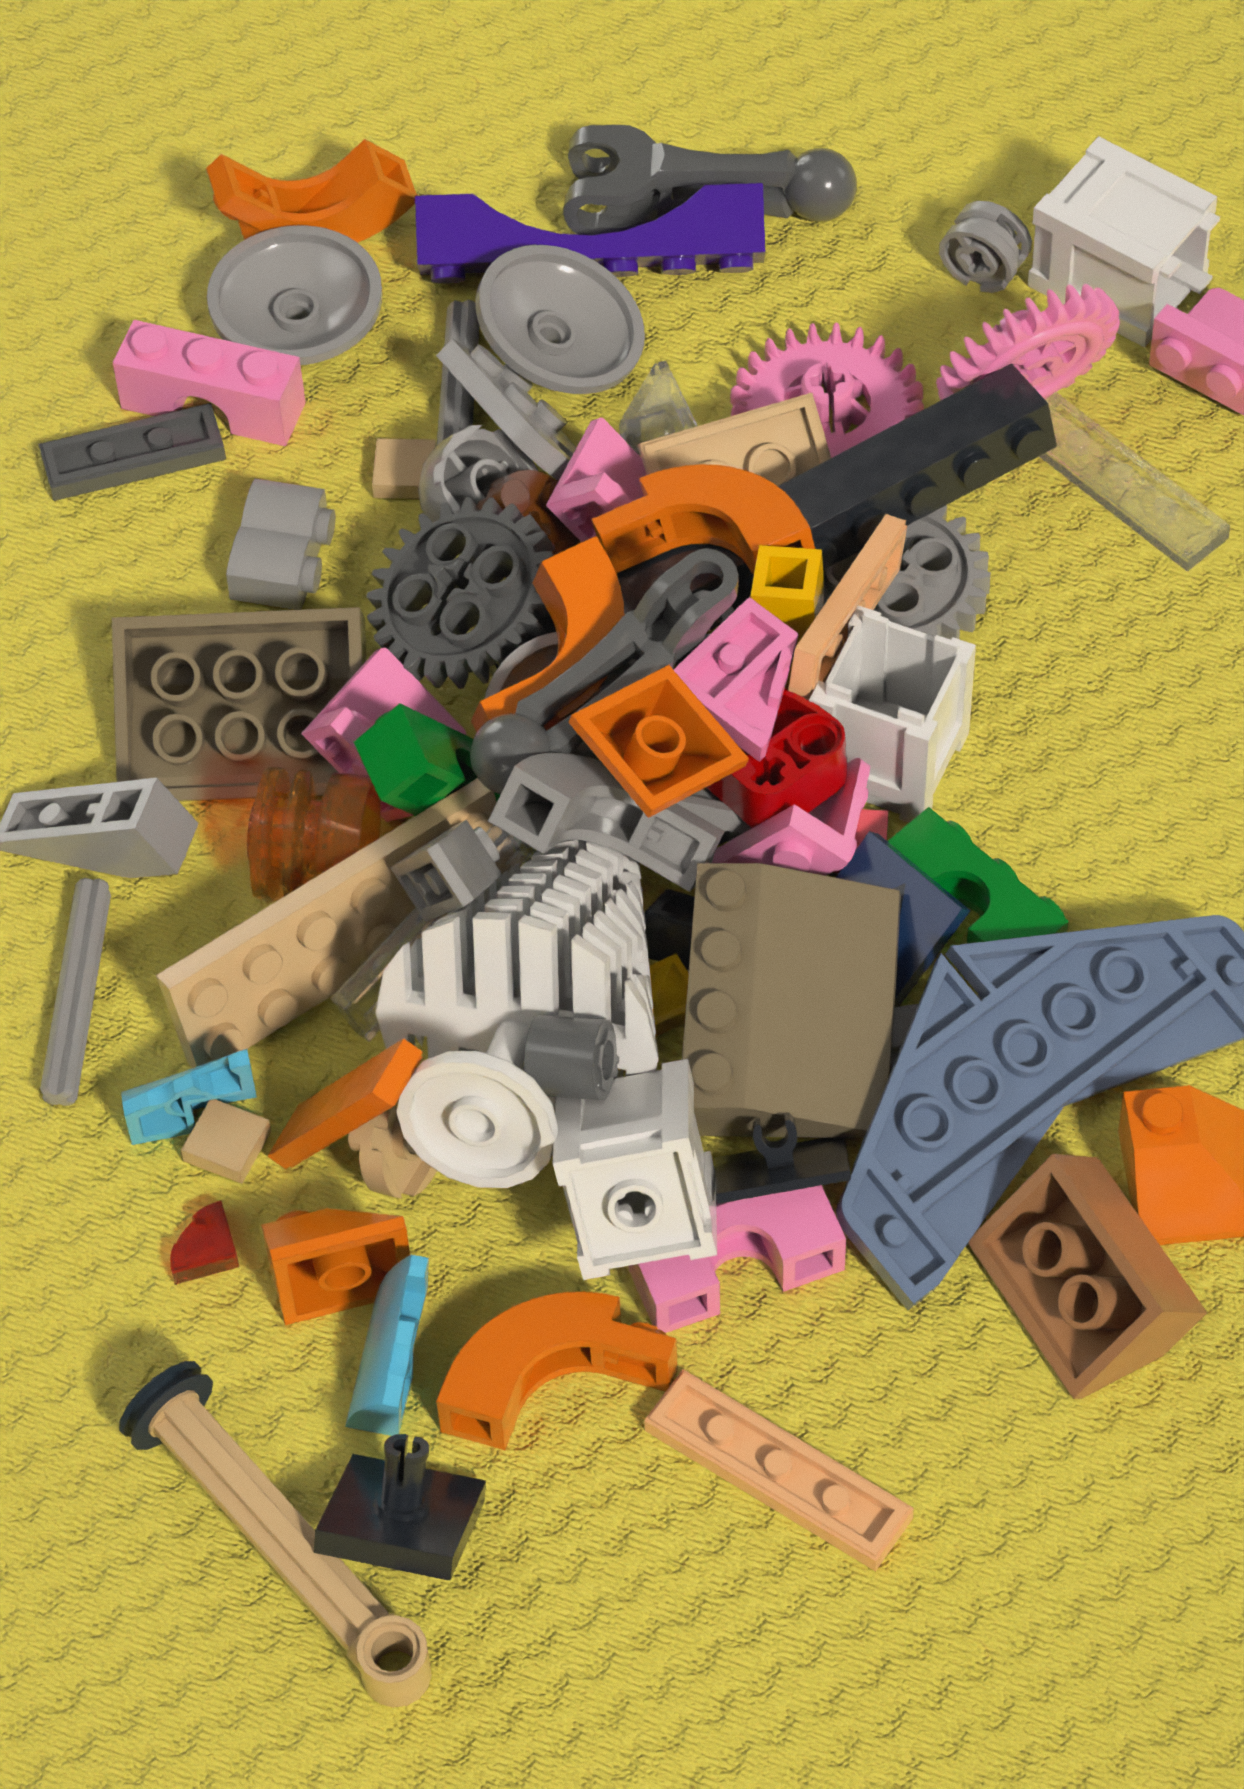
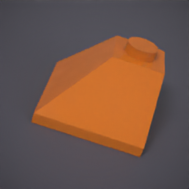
(658, 740)
(1184, 1163)
(331, 1259)

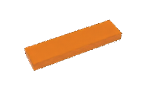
(346, 1104)

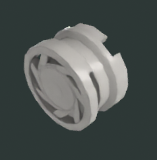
(985, 246)

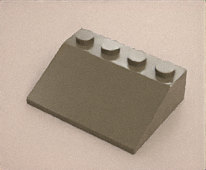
(228, 695)
(789, 1000)

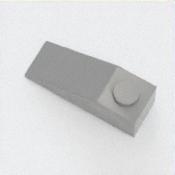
(102, 827)
(449, 870)

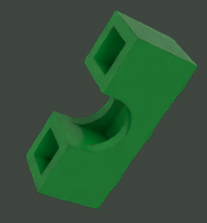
(415, 759)
(977, 881)

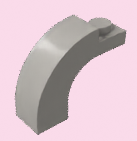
(578, 799)

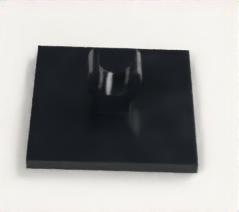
(780, 1165)

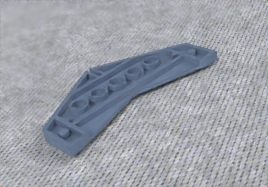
(994, 1073)

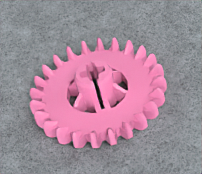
(1044, 346)
(846, 374)

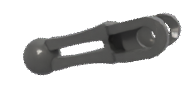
(653, 178)
(655, 634)

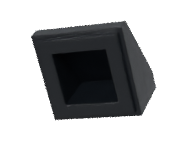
(670, 926)

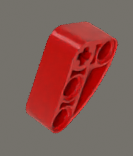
(800, 766)

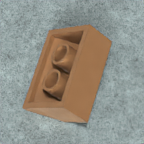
(1085, 1274)

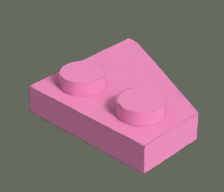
(743, 674)

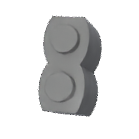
(279, 544)

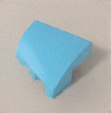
(167, 1105)
(388, 1351)

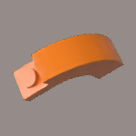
(352, 198)
(702, 507)
(584, 605)
(539, 1343)

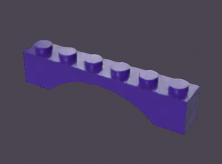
(712, 227)

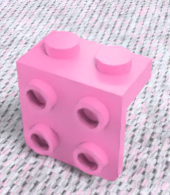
(1204, 347)
(803, 840)

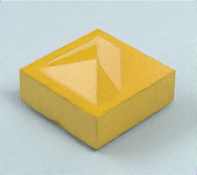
(669, 993)

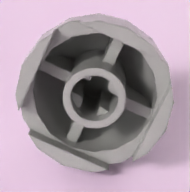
(467, 467)

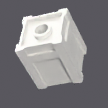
(1124, 231)
(900, 707)
(636, 1172)

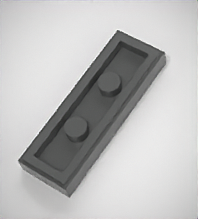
(132, 451)

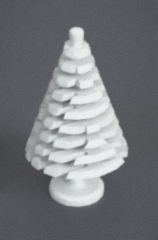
(534, 943)

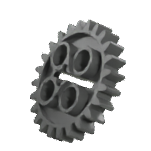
(461, 592)

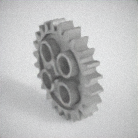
(940, 579)

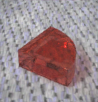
(204, 1246)

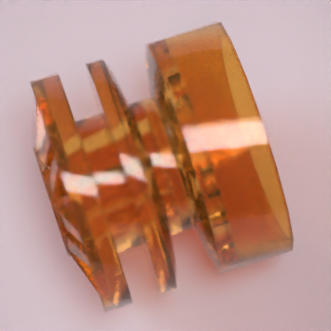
(302, 836)

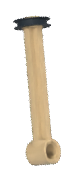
(174, 1414)

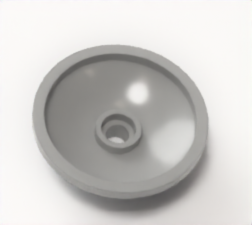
(296, 293)
(560, 319)

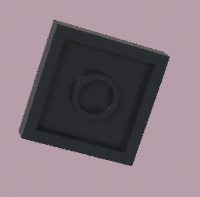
(400, 1512)

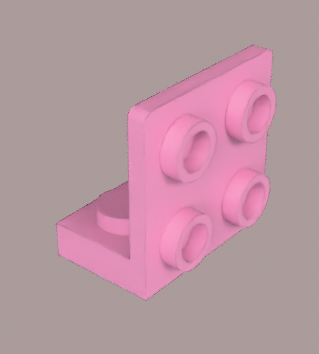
(597, 479)
(369, 694)

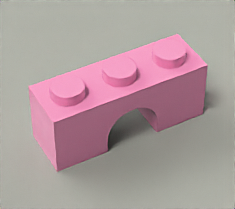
(251, 385)
(786, 1230)

